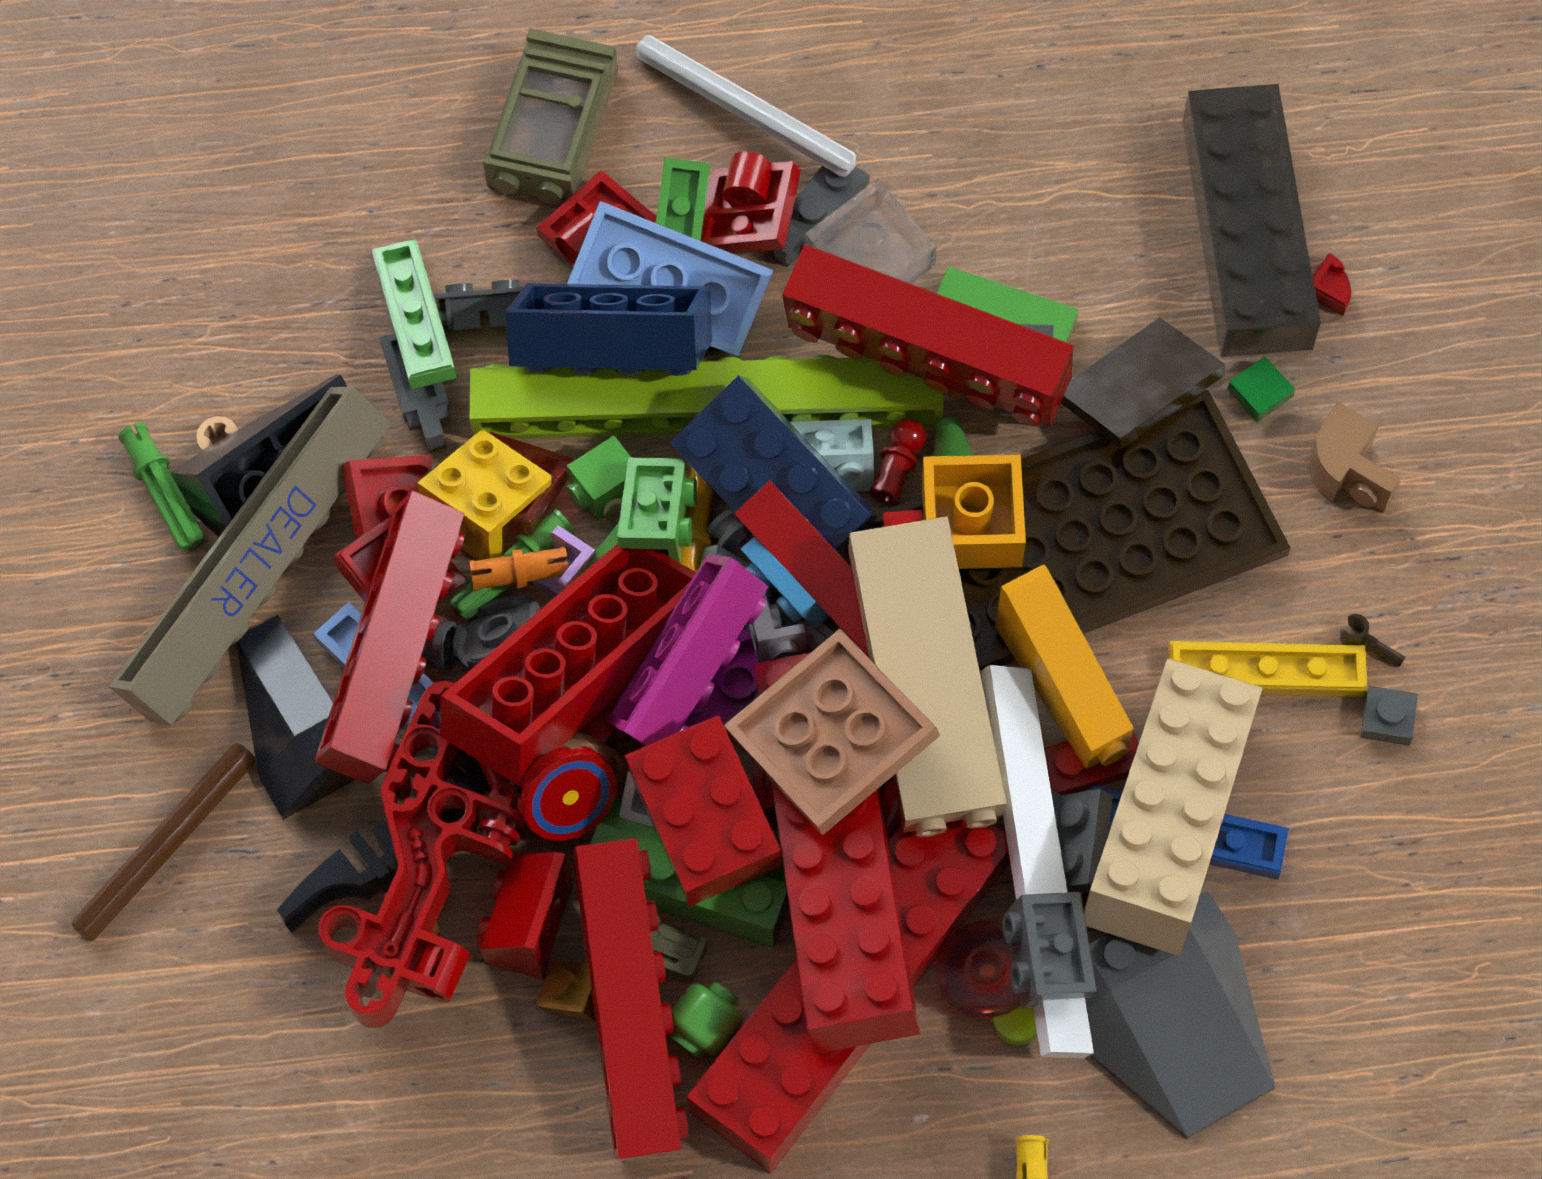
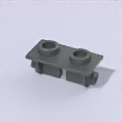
(465, 305)

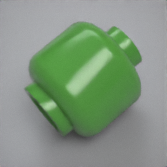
(705, 1019)

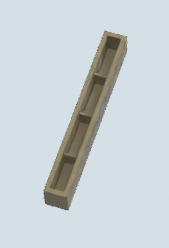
(249, 557)

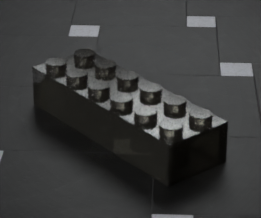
(1250, 221)

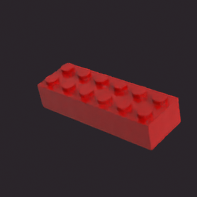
(927, 336)
(563, 662)

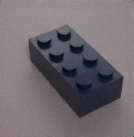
(609, 328)
(747, 441)

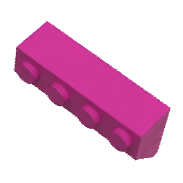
(689, 651)

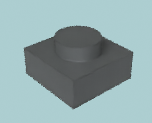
(1389, 715)

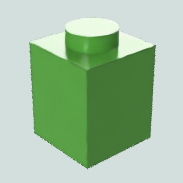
(598, 476)

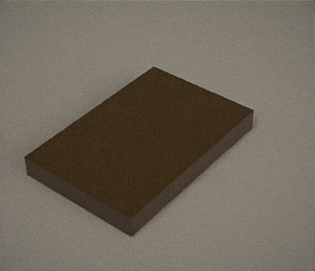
(1141, 382)

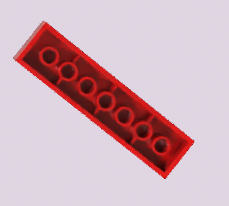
(844, 918)
(770, 1074)

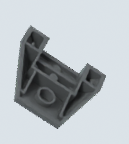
(1180, 1025)

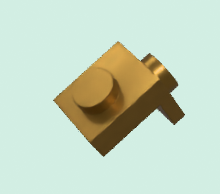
(567, 991)

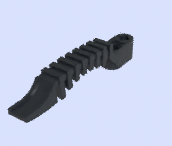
(339, 879)

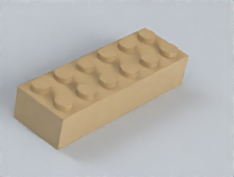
(1172, 807)

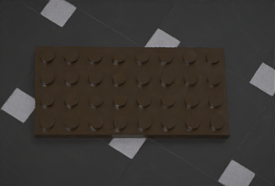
(1130, 523)

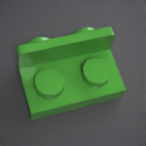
(657, 505)

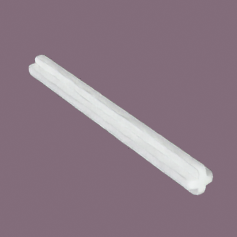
(746, 106)

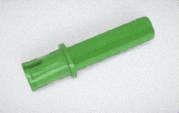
(154, 472)
(468, 601)

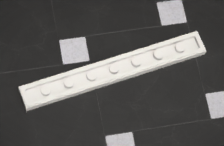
(1032, 833)

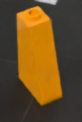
(1063, 667)

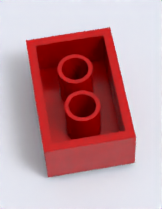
(704, 810)

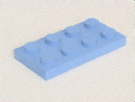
(640, 252)

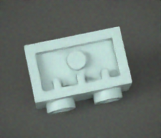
(845, 446)

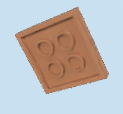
(831, 731)

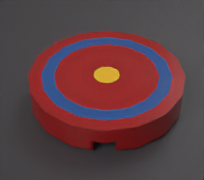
(567, 793)

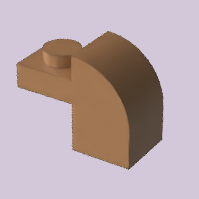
(1341, 463)

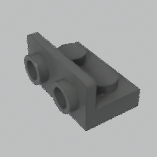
(1082, 834)
(1049, 948)

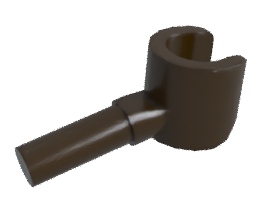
(1370, 642)

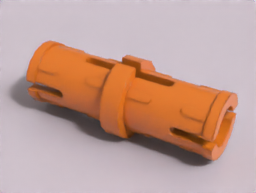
(518, 568)

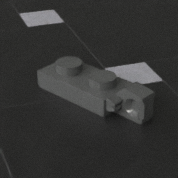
(817, 201)
(421, 406)

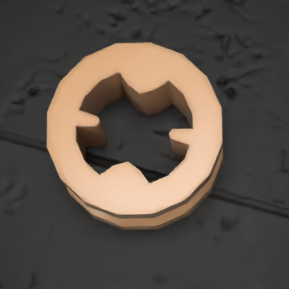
(212, 426)

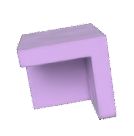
(577, 556)

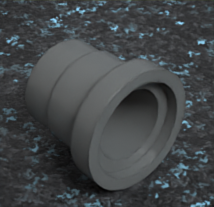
(439, 648)

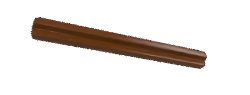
(163, 842)

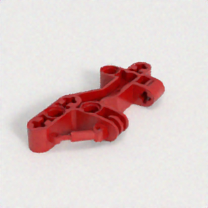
(400, 937)

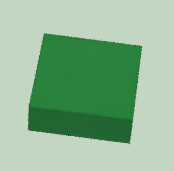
(1261, 388)

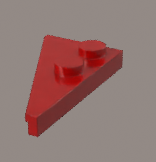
(379, 486)

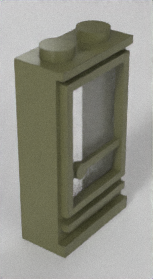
(551, 117)

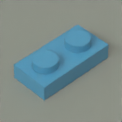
(794, 597)

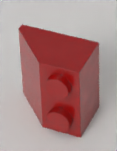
(526, 913)

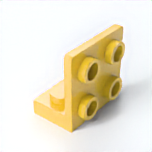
(489, 486)

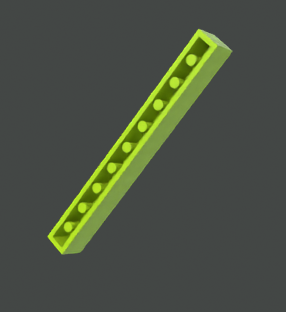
(655, 403)

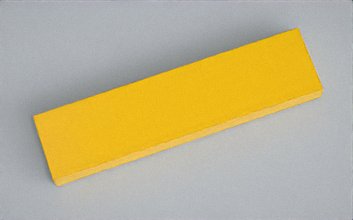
(1281, 667)

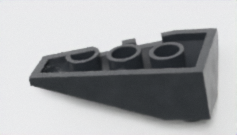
(229, 470)
(285, 718)

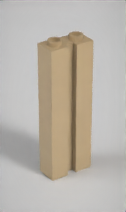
(925, 646)

